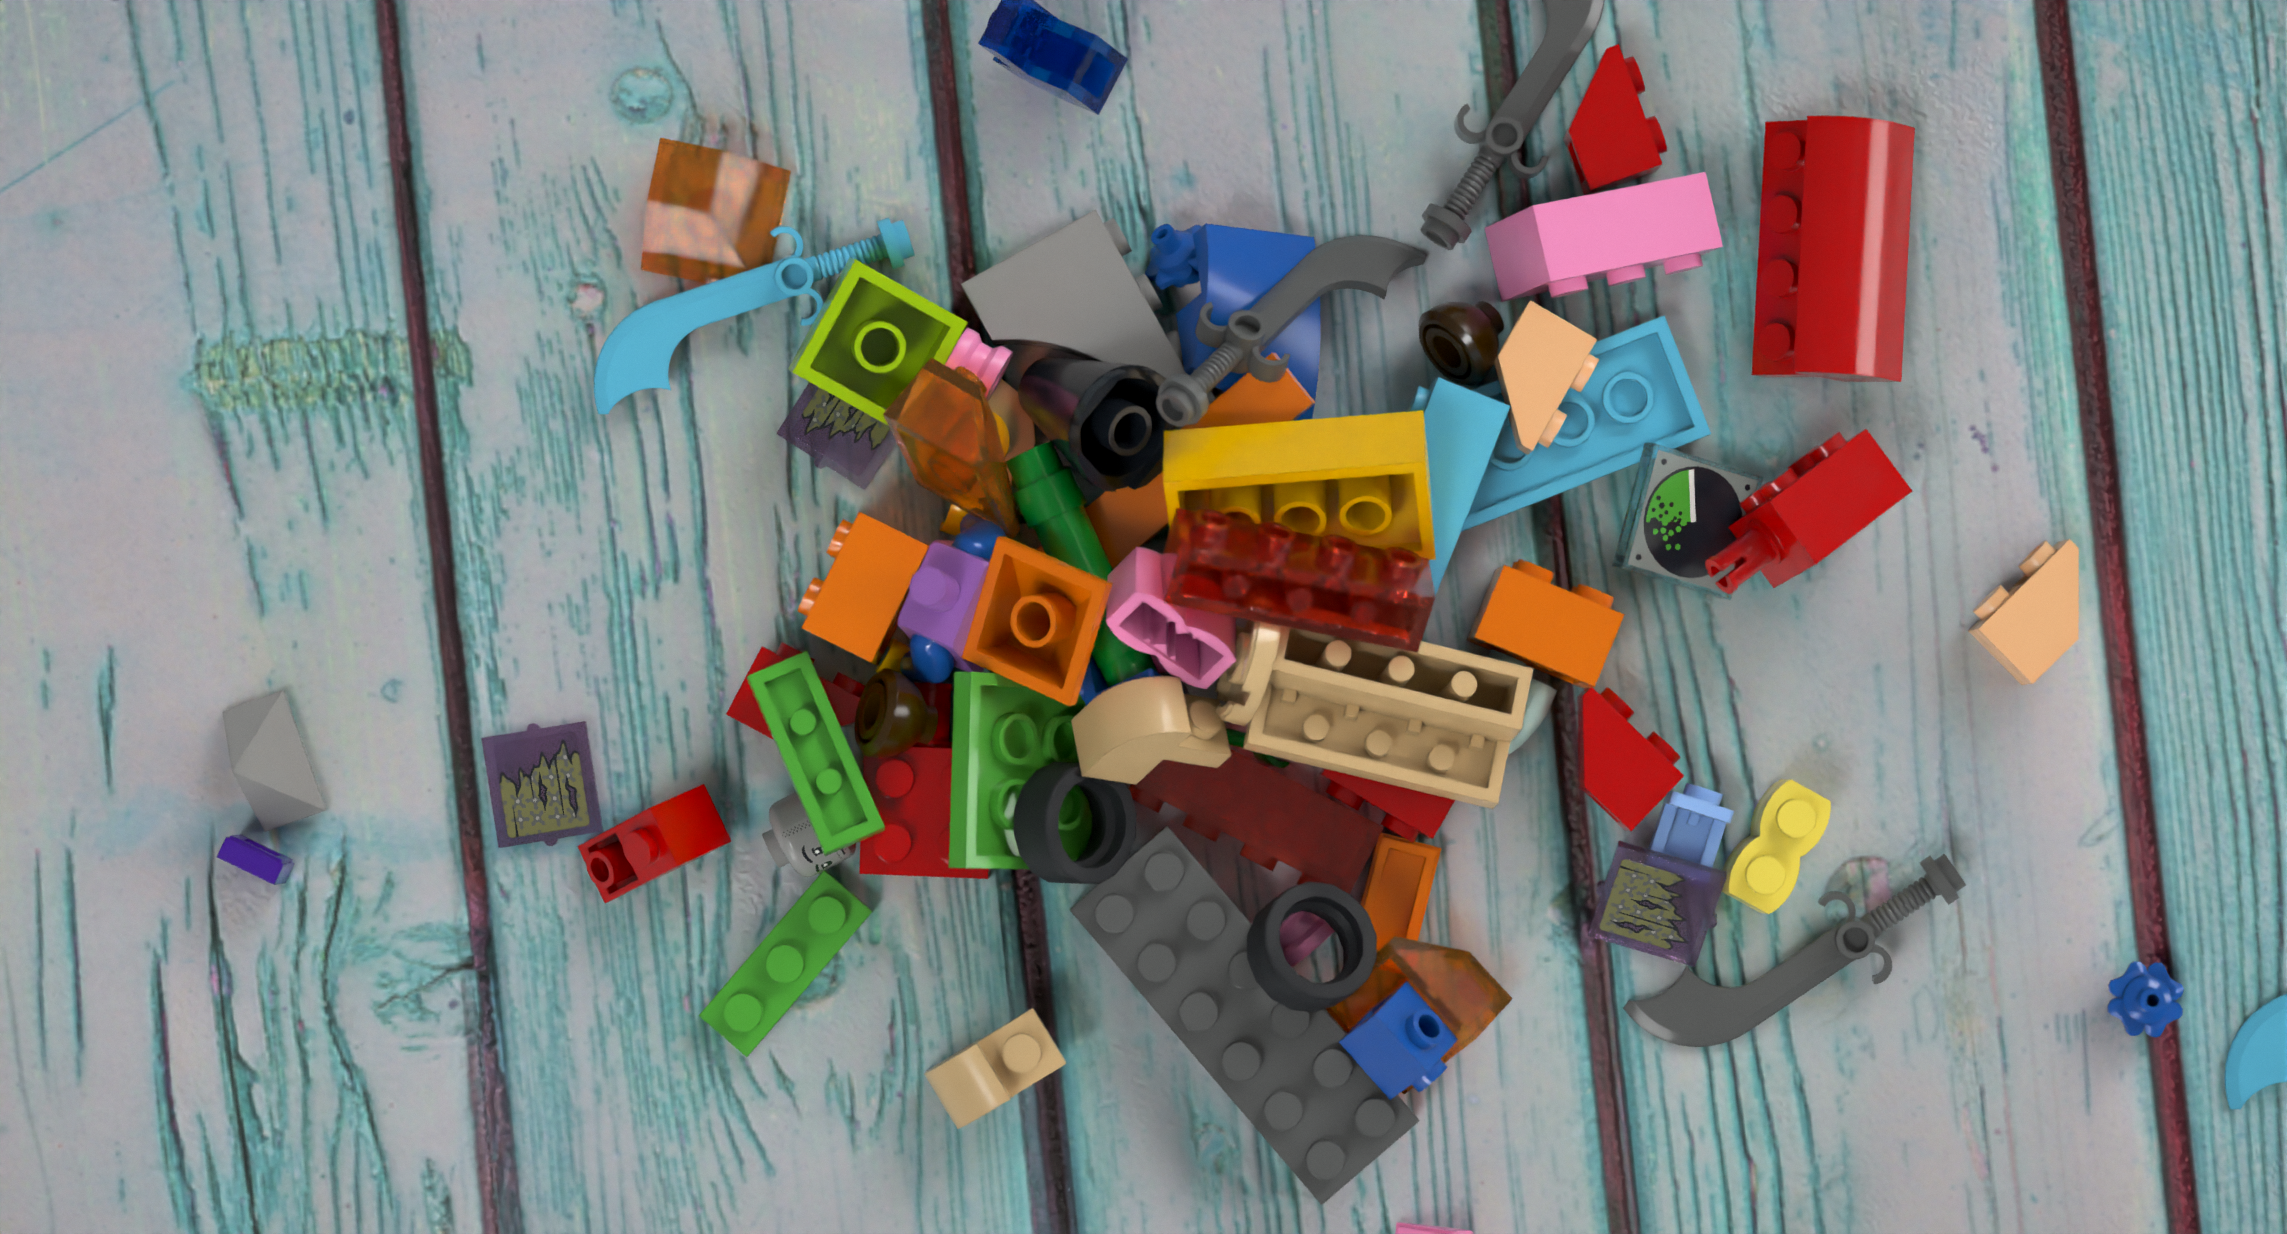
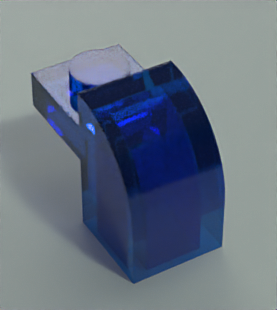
(1052, 53)

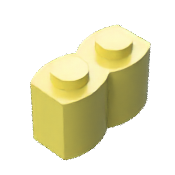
(1782, 830)

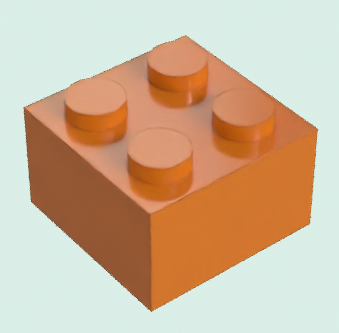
(864, 587)
(1545, 624)

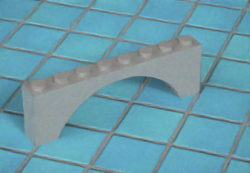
(1083, 301)

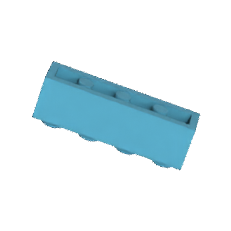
(1459, 444)

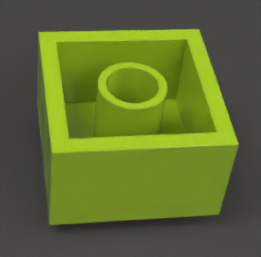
(873, 339)

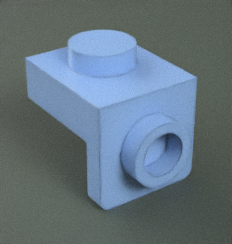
(1691, 825)

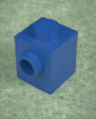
(1400, 1042)

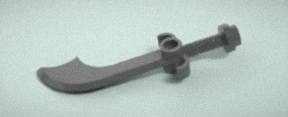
(1566, 34)
(1342, 263)
(1709, 1014)

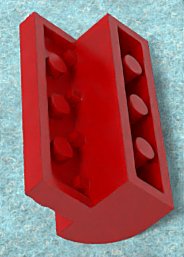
(1833, 249)

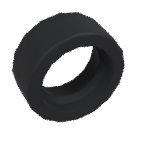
(1038, 823)
(1346, 919)

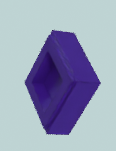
(256, 859)

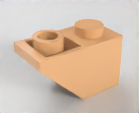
(1537, 369)
(2037, 616)

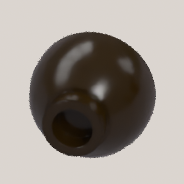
(1461, 339)
(892, 716)

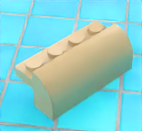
(1393, 714)

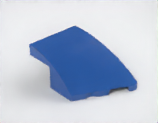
(1234, 274)

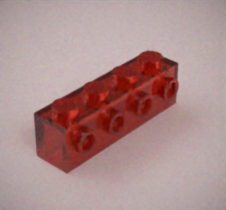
(1297, 579)
(1266, 813)

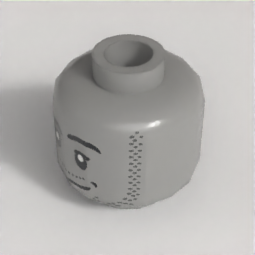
(795, 842)

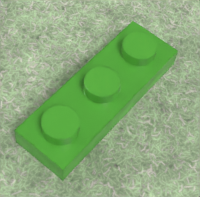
(815, 753)
(785, 963)

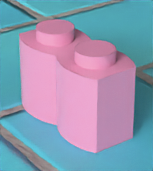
(1186, 640)

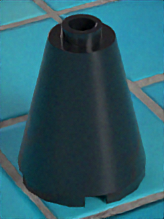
(1099, 418)

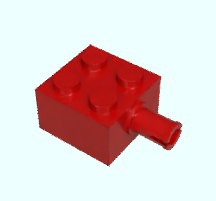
(1809, 511)
(915, 804)

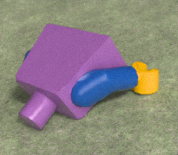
(944, 601)

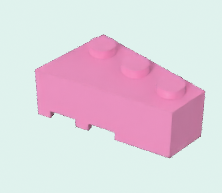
(1604, 236)

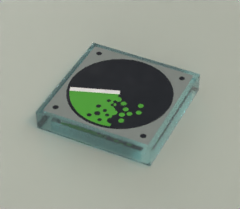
(1681, 518)

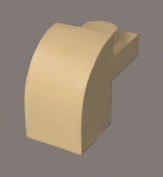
(1141, 724)
(995, 1068)

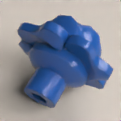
(1173, 257)
(2145, 999)

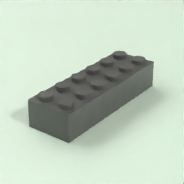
(1278, 1065)

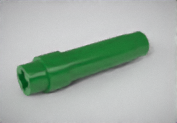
(1055, 509)

